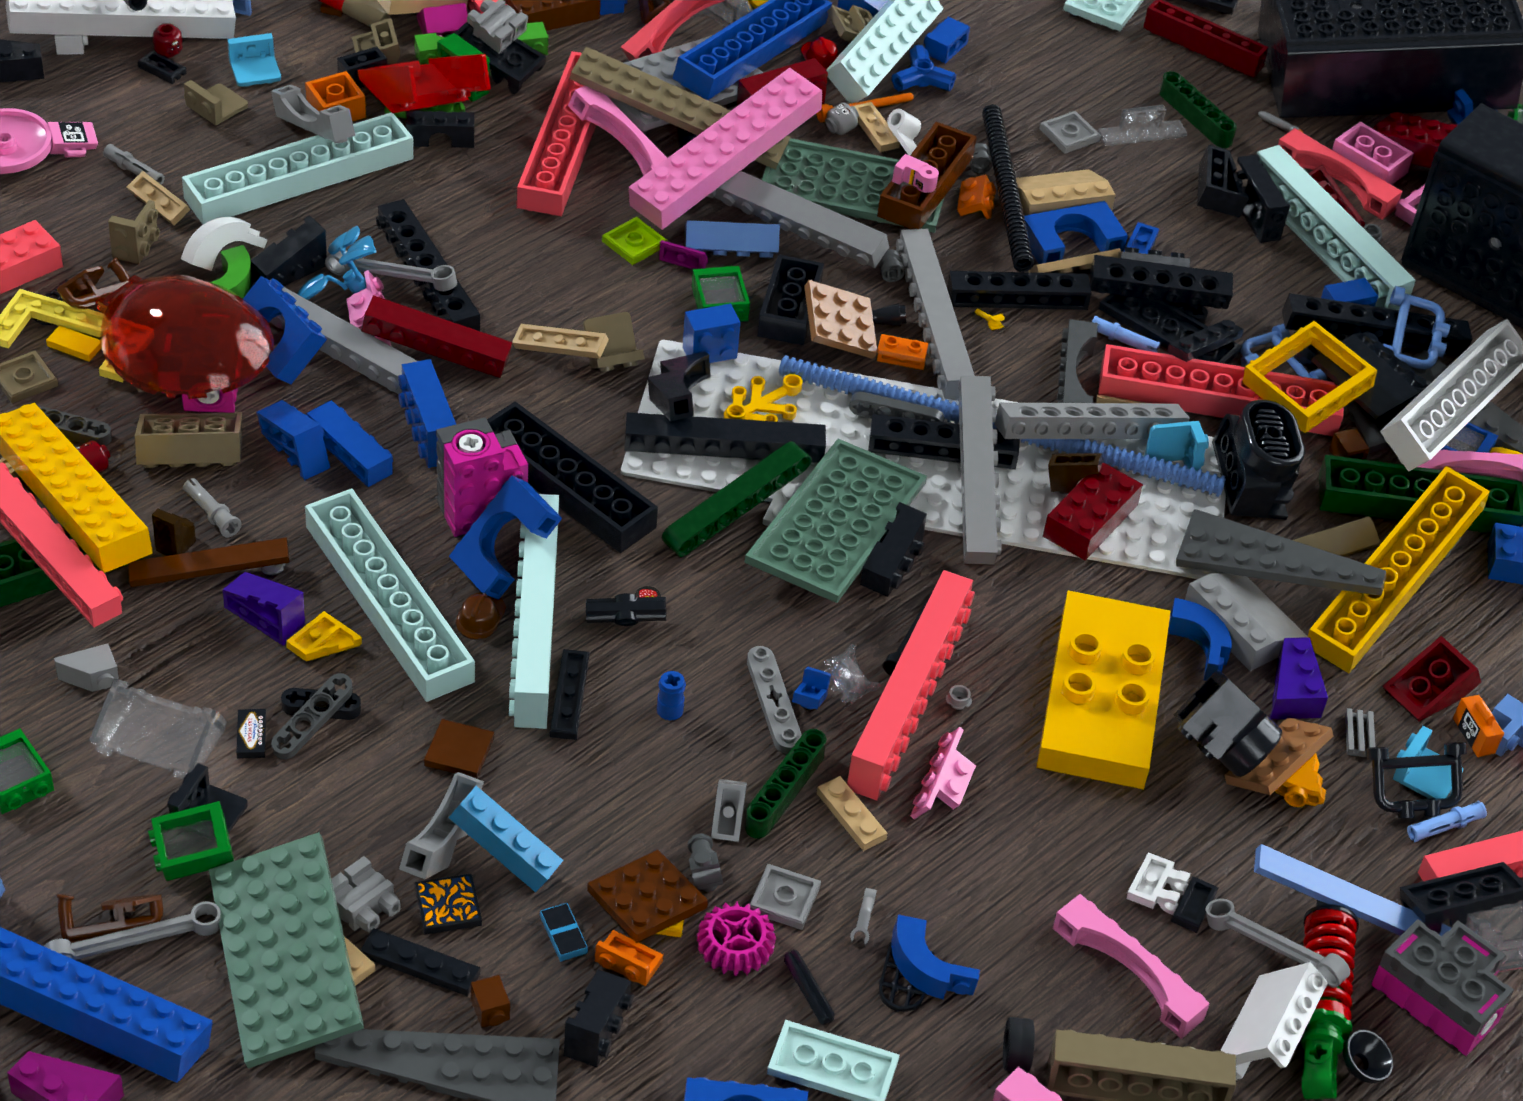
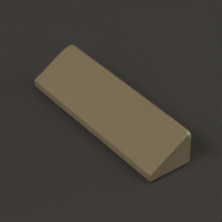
(1345, 538)

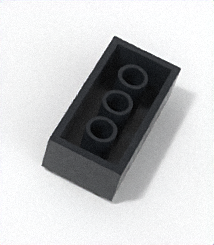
(785, 305)

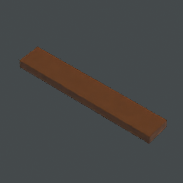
(208, 562)

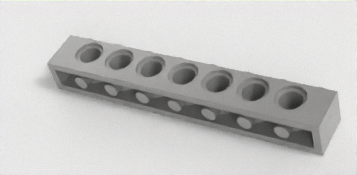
(1084, 420)

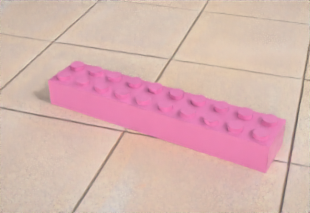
(725, 148)

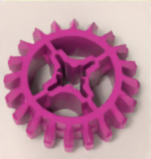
(738, 947)

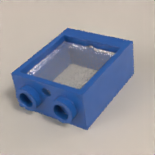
(1472, 439)

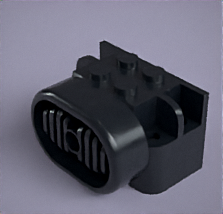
(1259, 459)
(1228, 725)

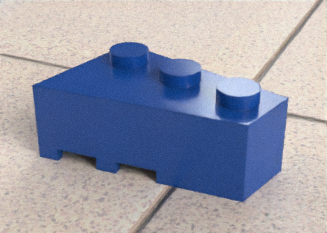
(296, 435)

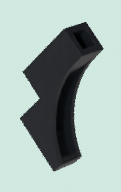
(671, 388)

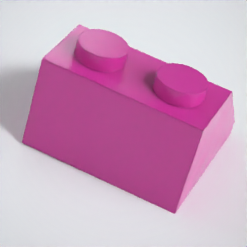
(442, 19)

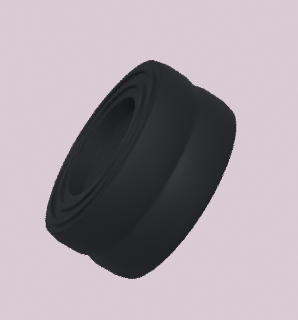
(1018, 1044)

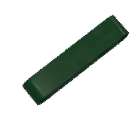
(1198, 109)
(785, 783)

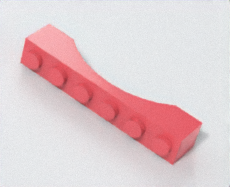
(657, 32)
(1373, 192)

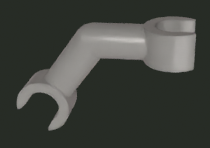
(865, 913)

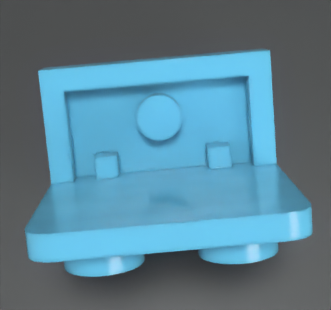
(253, 60)
(1178, 442)
(1427, 781)

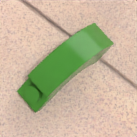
(237, 271)

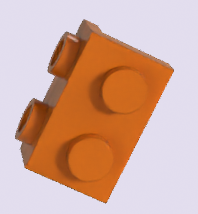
(976, 195)
(902, 351)
(628, 957)

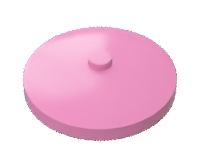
(23, 140)

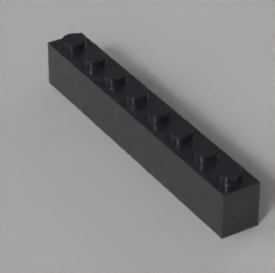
(720, 436)

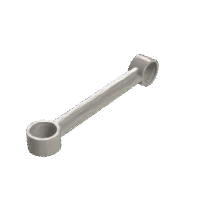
(442, 277)
(141, 934)
(1331, 967)

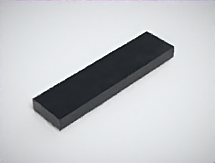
(569, 694)

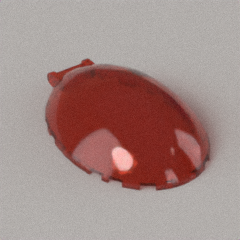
(183, 336)

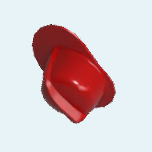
(822, 50)

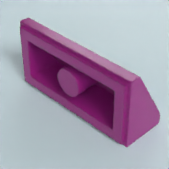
(682, 255)

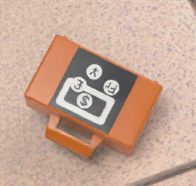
(1478, 725)

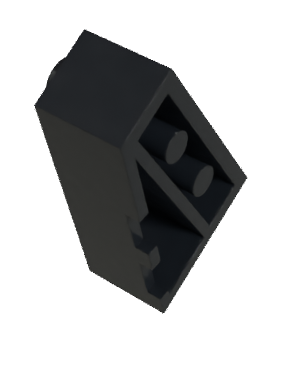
(294, 256)
(896, 552)

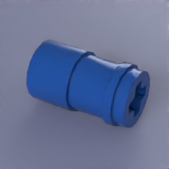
(671, 695)

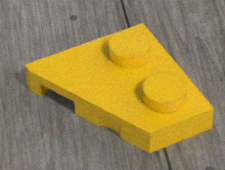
(322, 637)

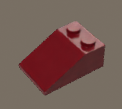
(1433, 680)

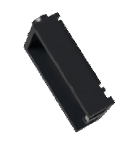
(1268, 223)

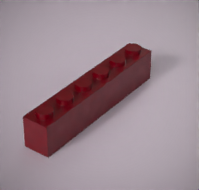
(1205, 37)
(436, 336)

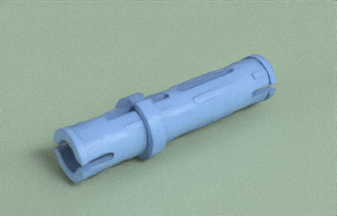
(1116, 332)
(1457, 817)

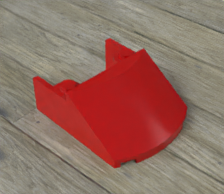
(418, 86)

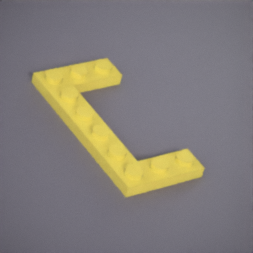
(32, 305)

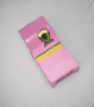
(916, 174)

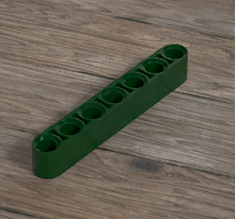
(736, 499)

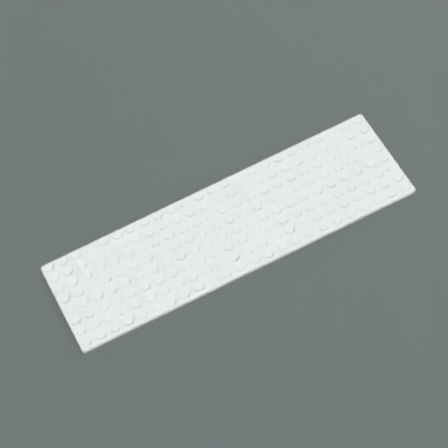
(1144, 539)

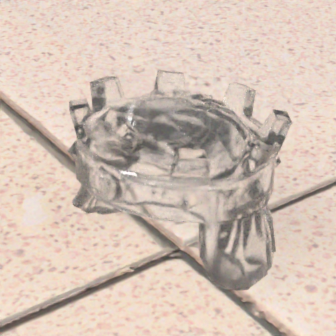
(848, 676)

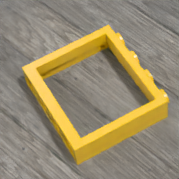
(1313, 334)

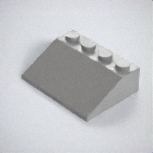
(1250, 616)

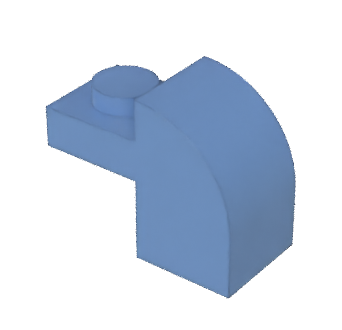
(1510, 719)

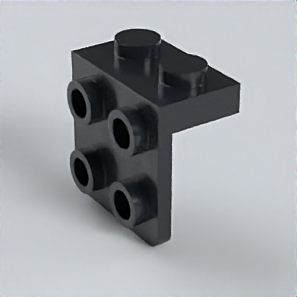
(197, 792)

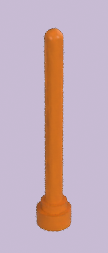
(880, 102)

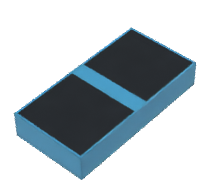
(563, 932)

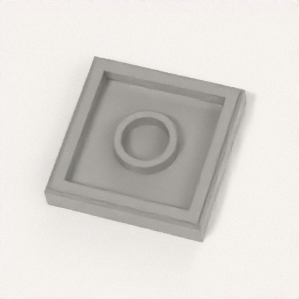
(1070, 132)
(785, 896)

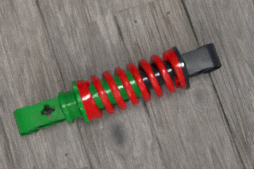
(1328, 931)

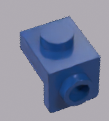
(813, 688)

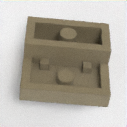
(849, 22)
(383, 36)

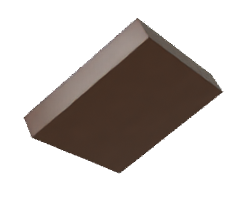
(459, 748)

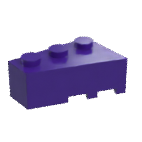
(266, 605)
(1298, 682)

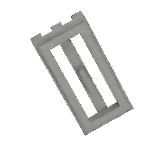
(1359, 717)

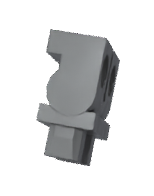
(497, 24)
(363, 895)

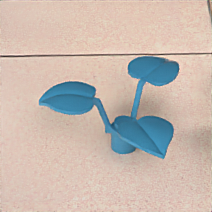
(353, 278)

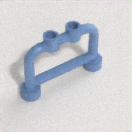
(1439, 330)
(1276, 336)

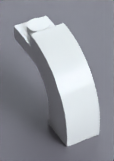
(214, 235)

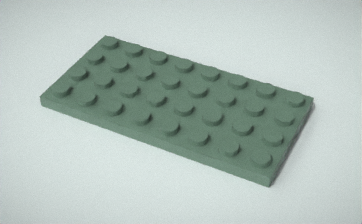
(837, 179)
(835, 520)
(285, 950)

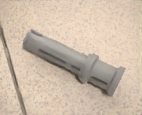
(217, 513)

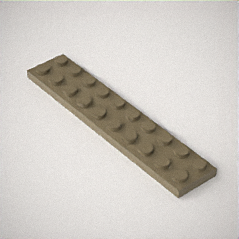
(656, 97)

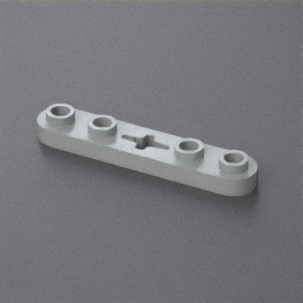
(767, 678)

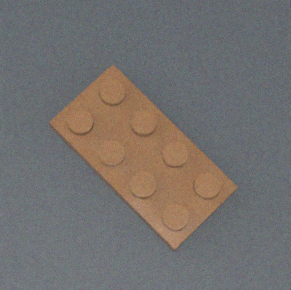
(1297, 745)

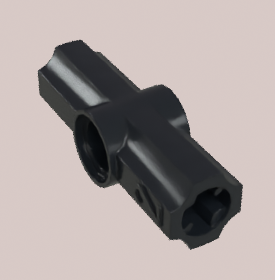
(626, 609)

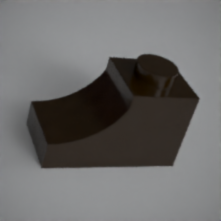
(1069, 469)
(172, 533)

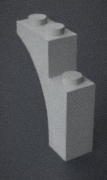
(435, 845)

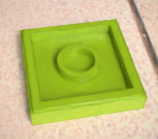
(633, 240)

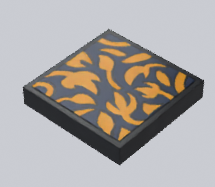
(448, 904)

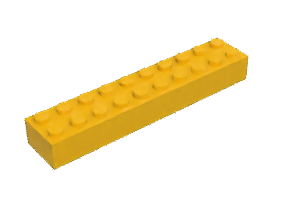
(72, 489)
(1409, 557)

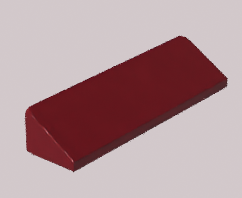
(1324, 179)

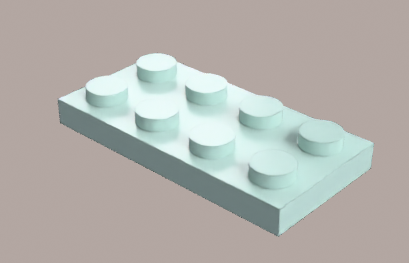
(832, 1063)

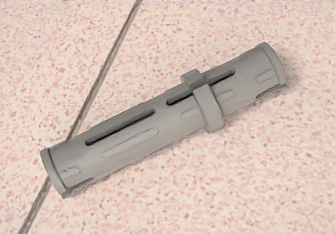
(126, 161)

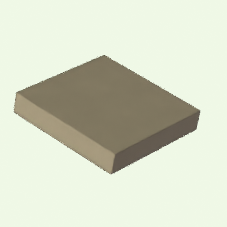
(25, 377)

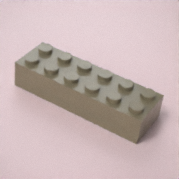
(1136, 1070)

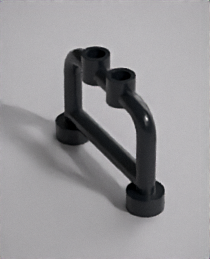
(1430, 806)

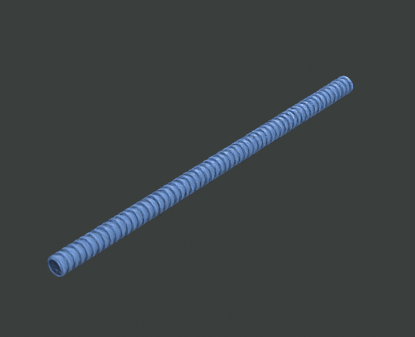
(1110, 455)

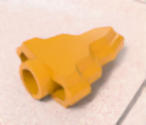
(1304, 785)

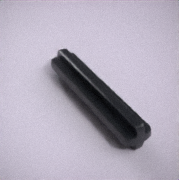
(809, 987)

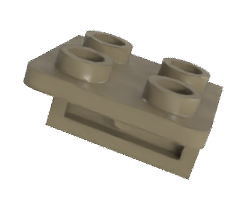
(214, 103)
(132, 238)
(621, 342)

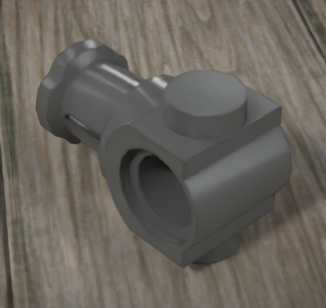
(704, 863)

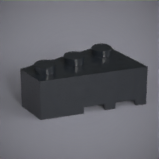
(20, 61)
(1218, 183)
(597, 1018)

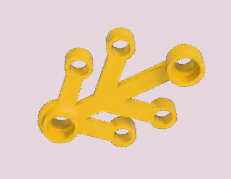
(791, 386)

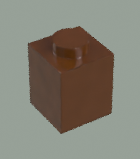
(1349, 445)
(490, 1001)

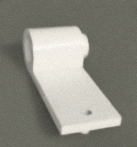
(905, 128)

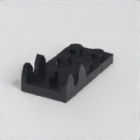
(514, 63)
(1462, 894)

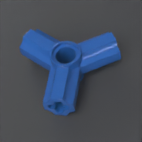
(922, 72)

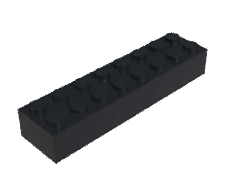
(583, 485)

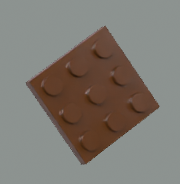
(647, 895)

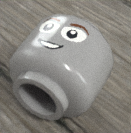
(841, 119)

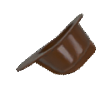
(480, 616)

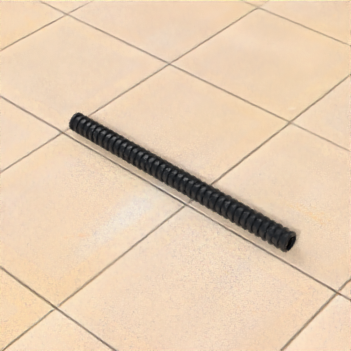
(1007, 189)

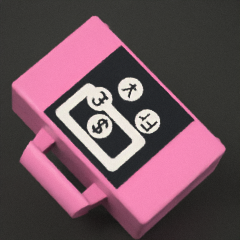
(72, 138)

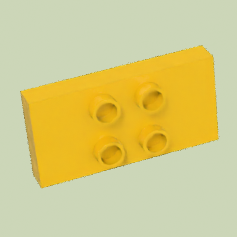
(1104, 690)

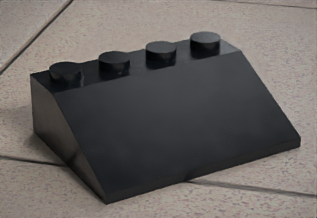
(1394, 382)

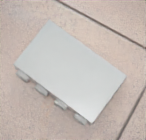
(1275, 1016)

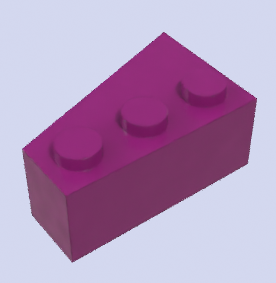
(53, 1079)

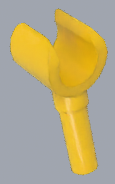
(993, 321)

